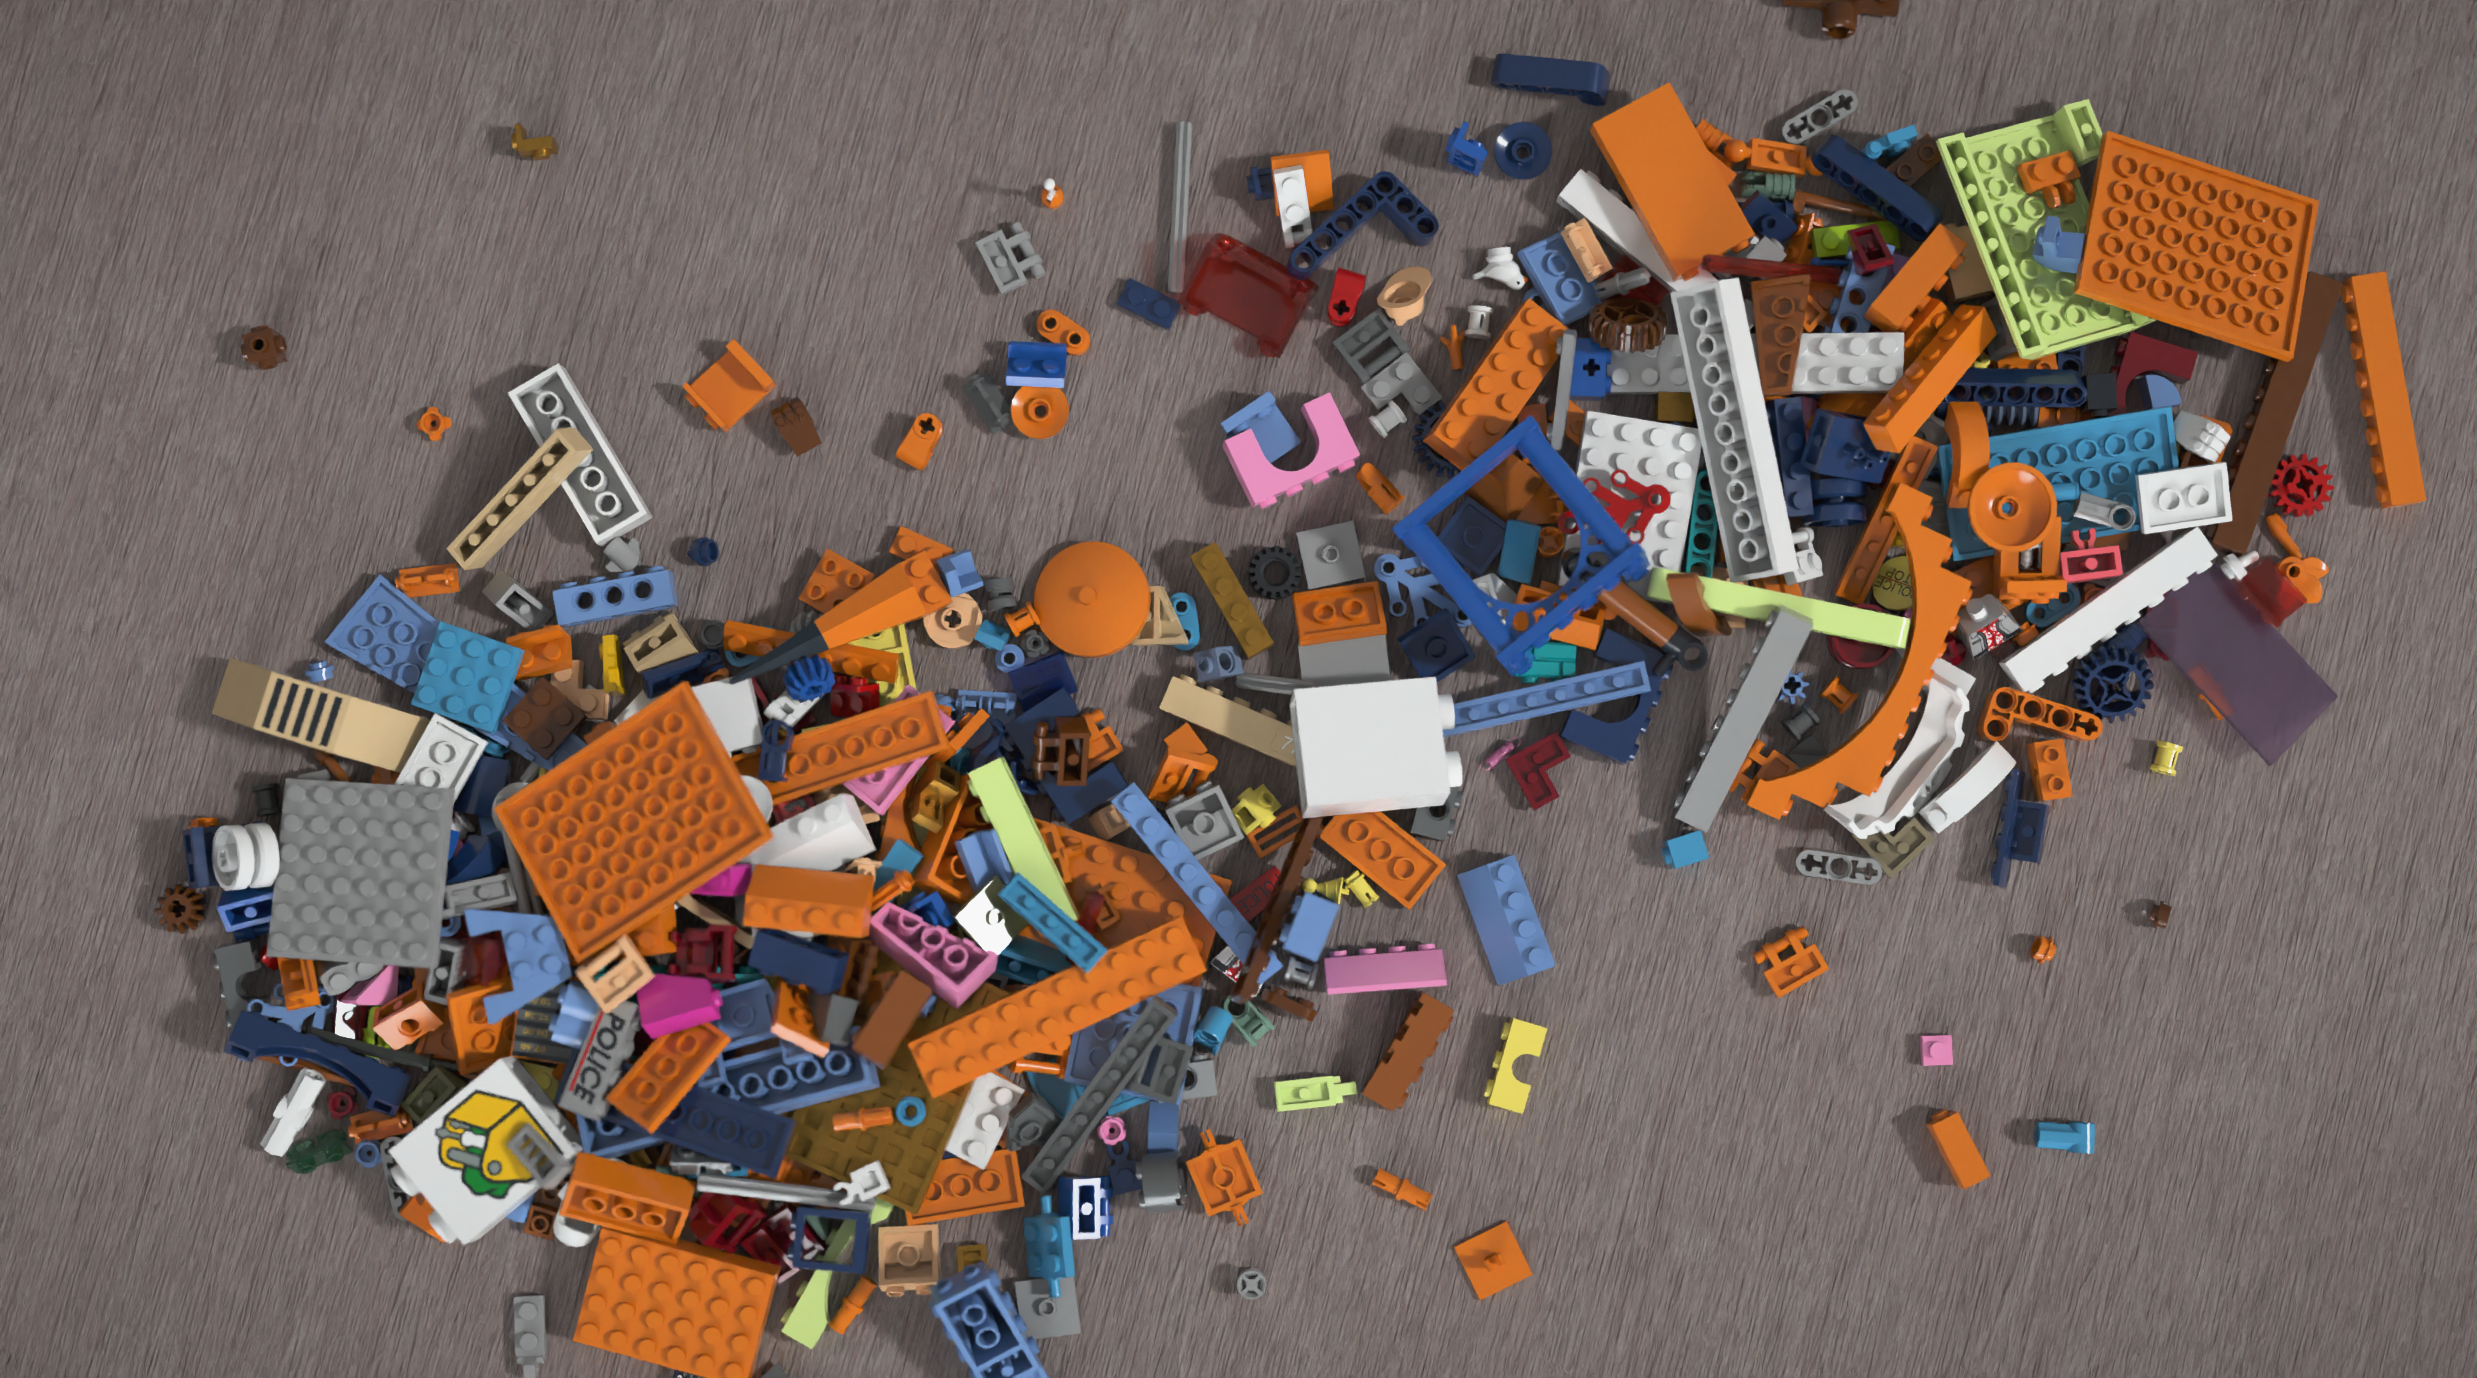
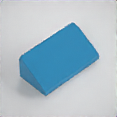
(1519, 550)

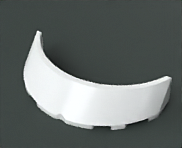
(1917, 771)

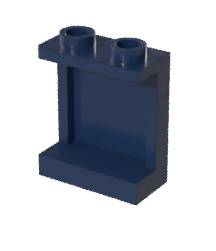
(199, 855)

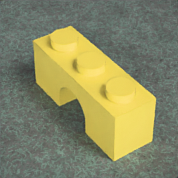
(1519, 1039)

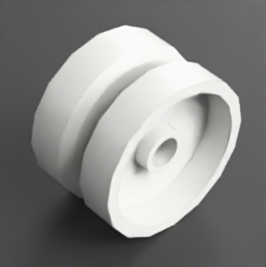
(245, 856)

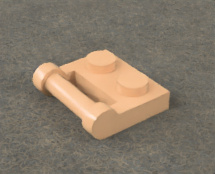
(621, 980)

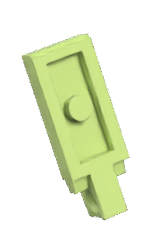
(1311, 1092)

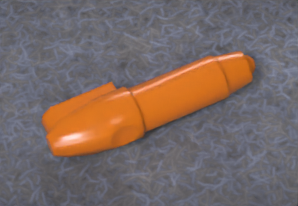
(2278, 529)

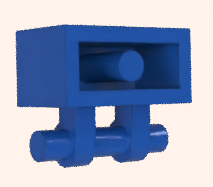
(246, 911)
(1087, 1205)

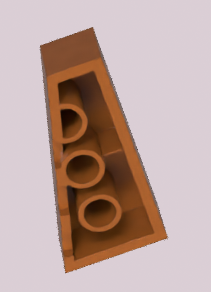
(1407, 1051)

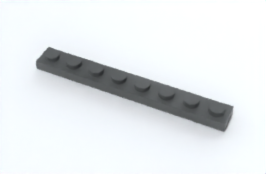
(1100, 1094)

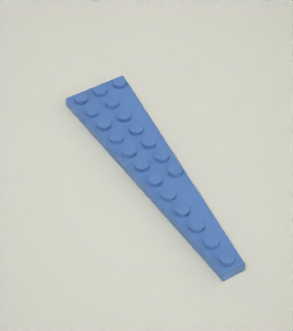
(394, 639)

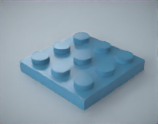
(467, 677)

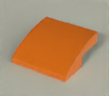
(1316, 175)

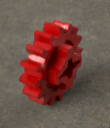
(2304, 497)

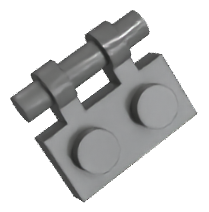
(1002, 262)

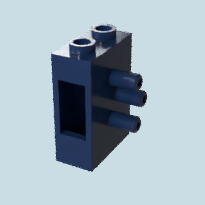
(1843, 448)

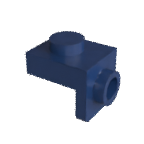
(1260, 183)

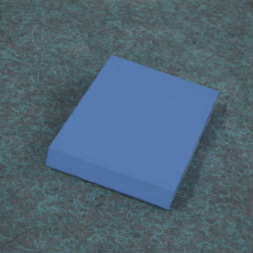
(1559, 279)

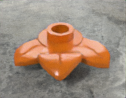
(2306, 575)

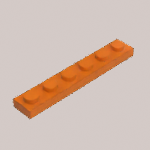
(1880, 528)
(843, 659)

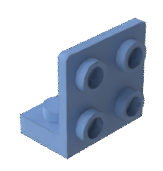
(1267, 424)

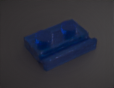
(1042, 679)

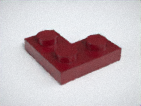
(1531, 765)

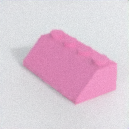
(1384, 970)

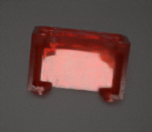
(1248, 292)

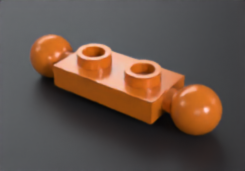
(1771, 157)

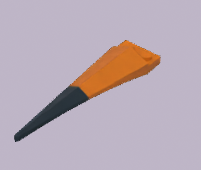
(892, 599)

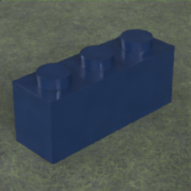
(798, 960)

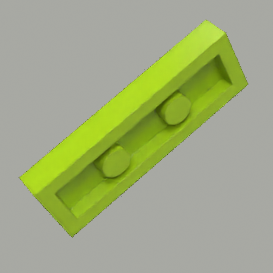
(1834, 241)

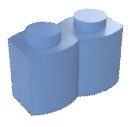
(575, 1015)

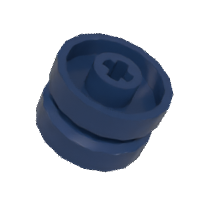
(1835, 503)

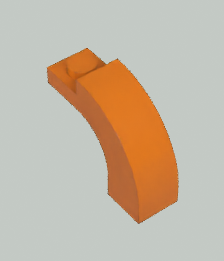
(1970, 449)

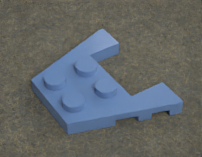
(534, 953)
(747, 1020)

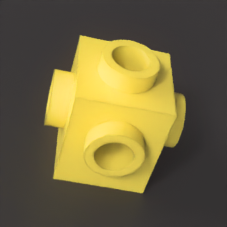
(1255, 808)

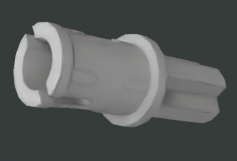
(1622, 283)

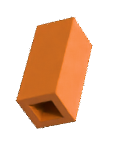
(1957, 1148)

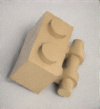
(659, 644)

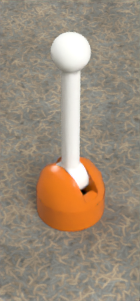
(1050, 193)

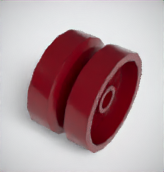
(1855, 653)

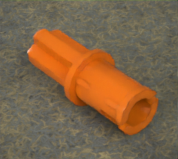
(863, 1118)

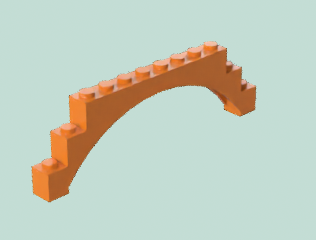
(1935, 607)

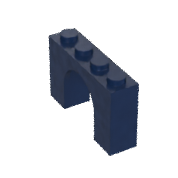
(1618, 739)
(1069, 801)

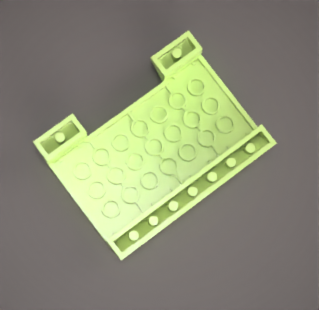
(2005, 221)

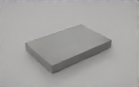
(1345, 661)

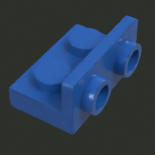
(1465, 154)
(1036, 364)
(930, 908)

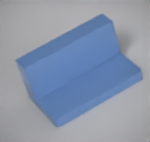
(983, 857)

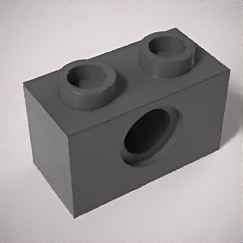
(1437, 828)

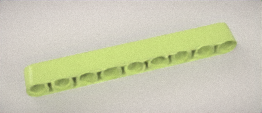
(1827, 617)

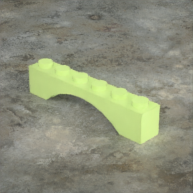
(811, 1313)

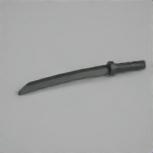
(426, 1062)

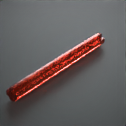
(1768, 268)

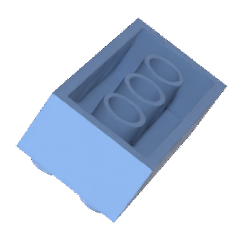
(1309, 925)

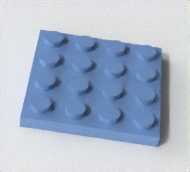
(1097, 1042)

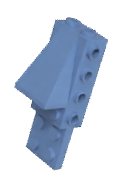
(985, 1325)

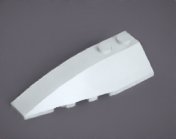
(817, 838)

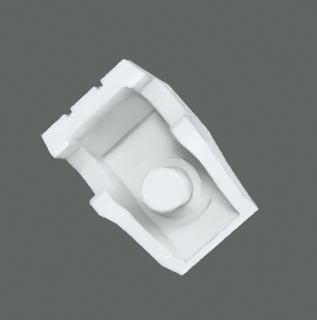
(2200, 436)

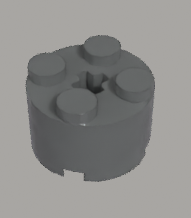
(1162, 1182)

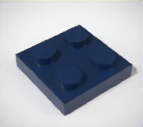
(1473, 536)
(1436, 646)

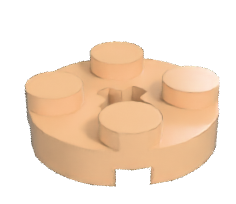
(963, 633)

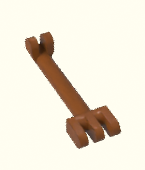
(1802, 198)

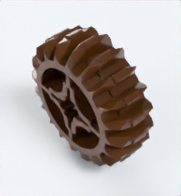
(1627, 324)

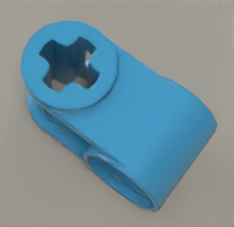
(1213, 1028)

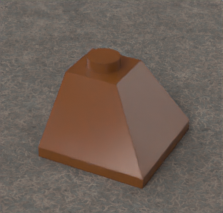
(1506, 488)

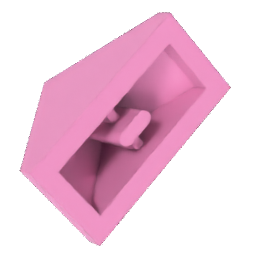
(375, 990)

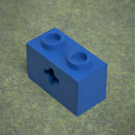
(1595, 386)

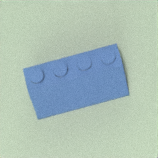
(1506, 920)

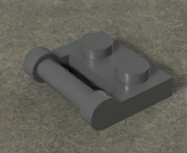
(1366, 337)
(1168, 1073)

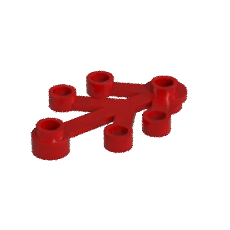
(1621, 508)

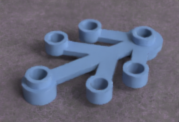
(1417, 587)
(295, 1017)

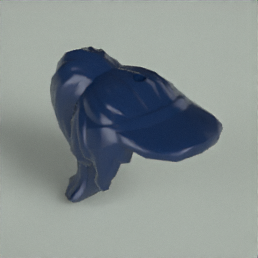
(991, 750)

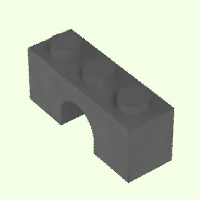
(233, 963)

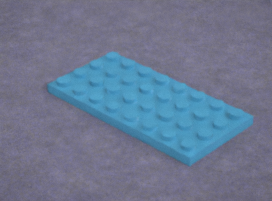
(2094, 452)

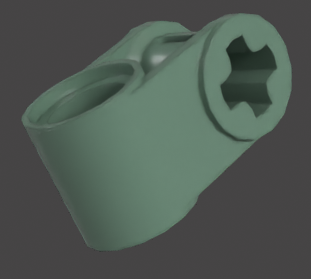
(1248, 1020)

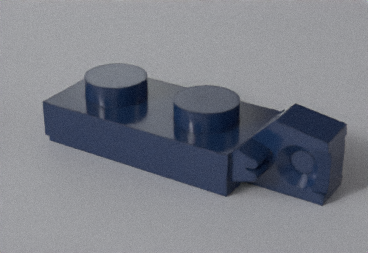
(690, 669)

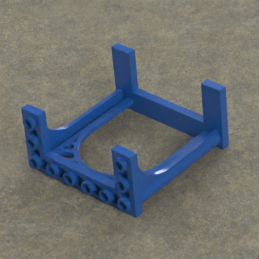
(1623, 555)

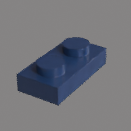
(1149, 304)

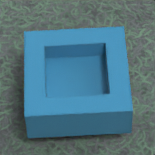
(992, 635)

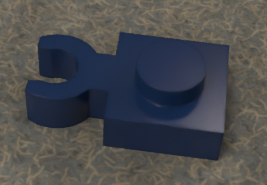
(1124, 1171)

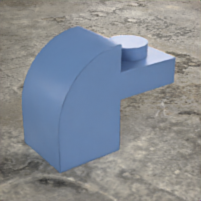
(2058, 249)

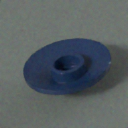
(1526, 137)

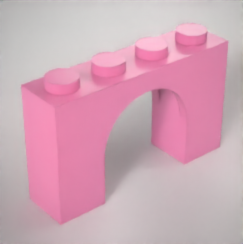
(1265, 482)

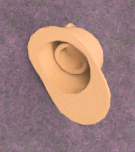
(1405, 293)

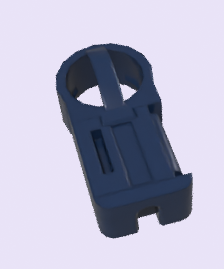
(773, 756)

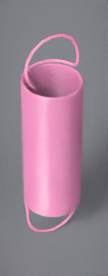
(1500, 754)

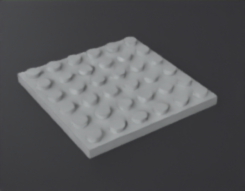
(361, 873)

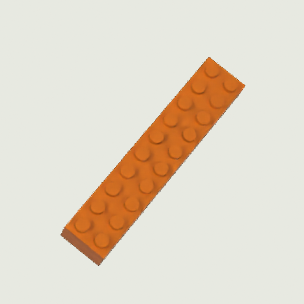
(1056, 1007)

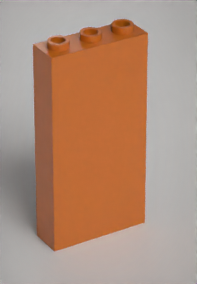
(1672, 182)

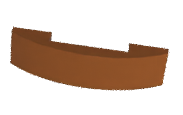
(1687, 597)

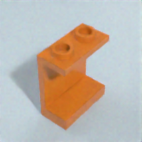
(729, 387)

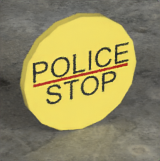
(1893, 585)

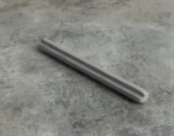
(1180, 207)
(780, 1192)

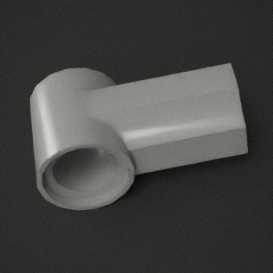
(2101, 511)

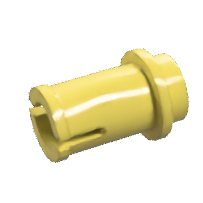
(1360, 888)

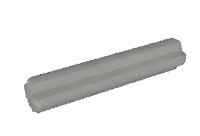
(1272, 683)

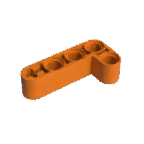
(2041, 719)

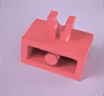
(2089, 563)

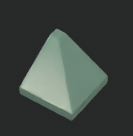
(820, 1225)

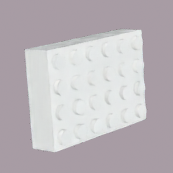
(1651, 456)

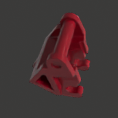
(699, 953)
(715, 1212)

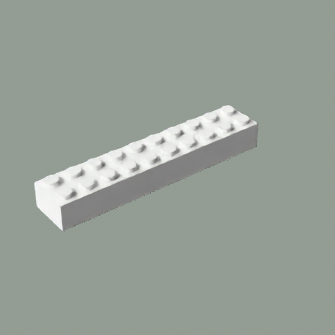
(1734, 430)

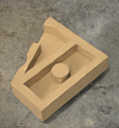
(1162, 622)

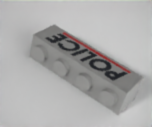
(601, 1060)

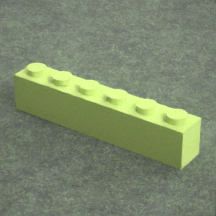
(1018, 832)

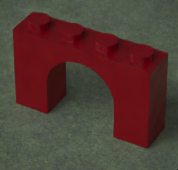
(2149, 356)

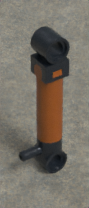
(1645, 619)

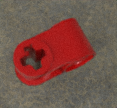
(1346, 293)

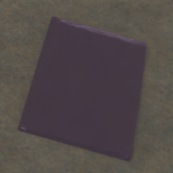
(2238, 662)

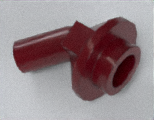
(1955, 650)

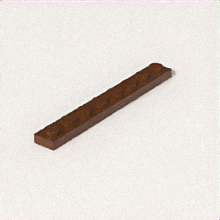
(1276, 910)

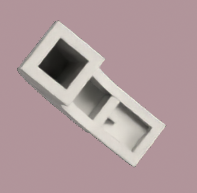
(1969, 788)

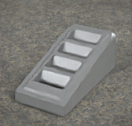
(555, 1159)

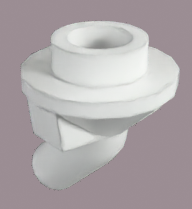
(2235, 567)

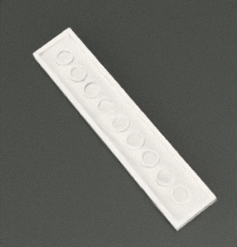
(1824, 365)

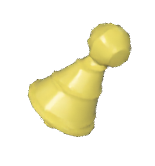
(1331, 889)

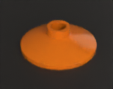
(1028, 400)

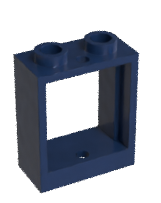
(861, 1242)

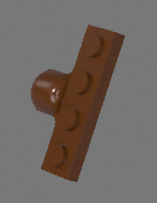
(1840, 16)

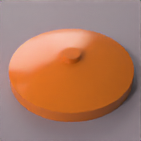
(1092, 599)

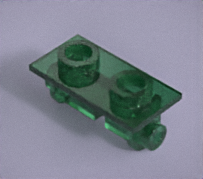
(306, 1158)

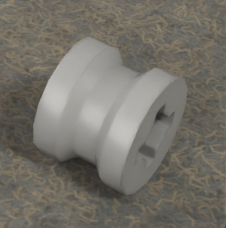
(1251, 1288)

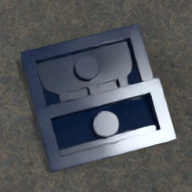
(483, 785)

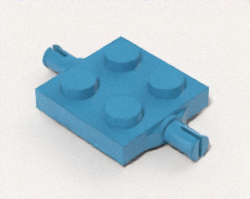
(1049, 1246)

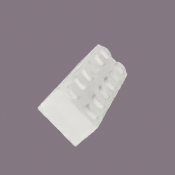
(599, 483)

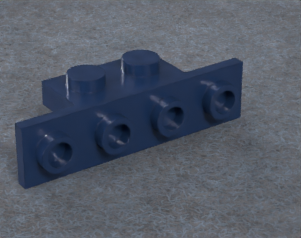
(2021, 832)

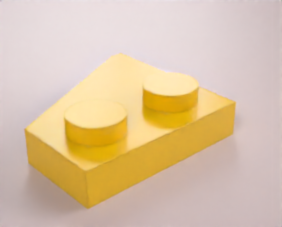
(612, 665)

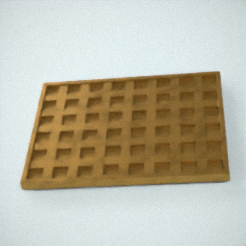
(905, 1152)

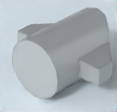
(623, 556)

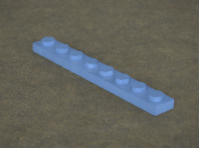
(1549, 698)
(1189, 874)

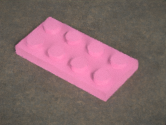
(883, 787)

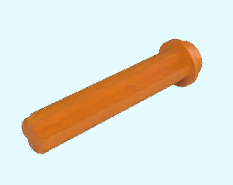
(901, 882)

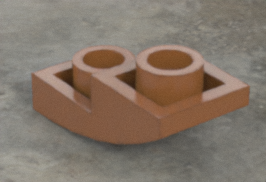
(543, 1212)

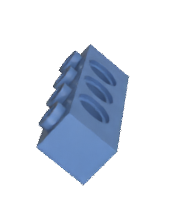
(1868, 287)
(661, 597)

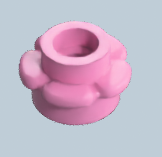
(1111, 1138)

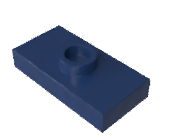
(1767, 217)

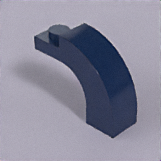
(476, 860)

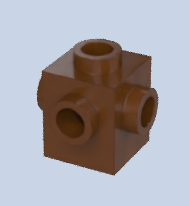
(272, 351)

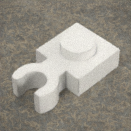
(866, 1182)

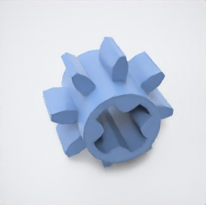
(1794, 679)

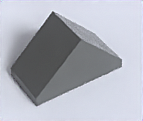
(832, 1017)

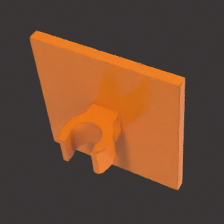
(1493, 1260)

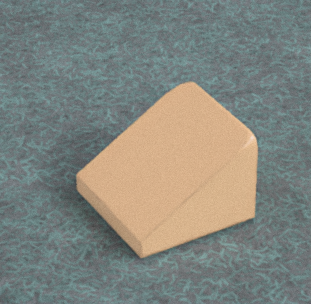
(1108, 822)

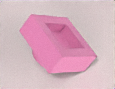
(1936, 1050)

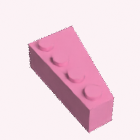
(932, 955)

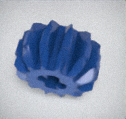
(809, 678)

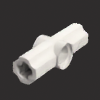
(293, 1112)

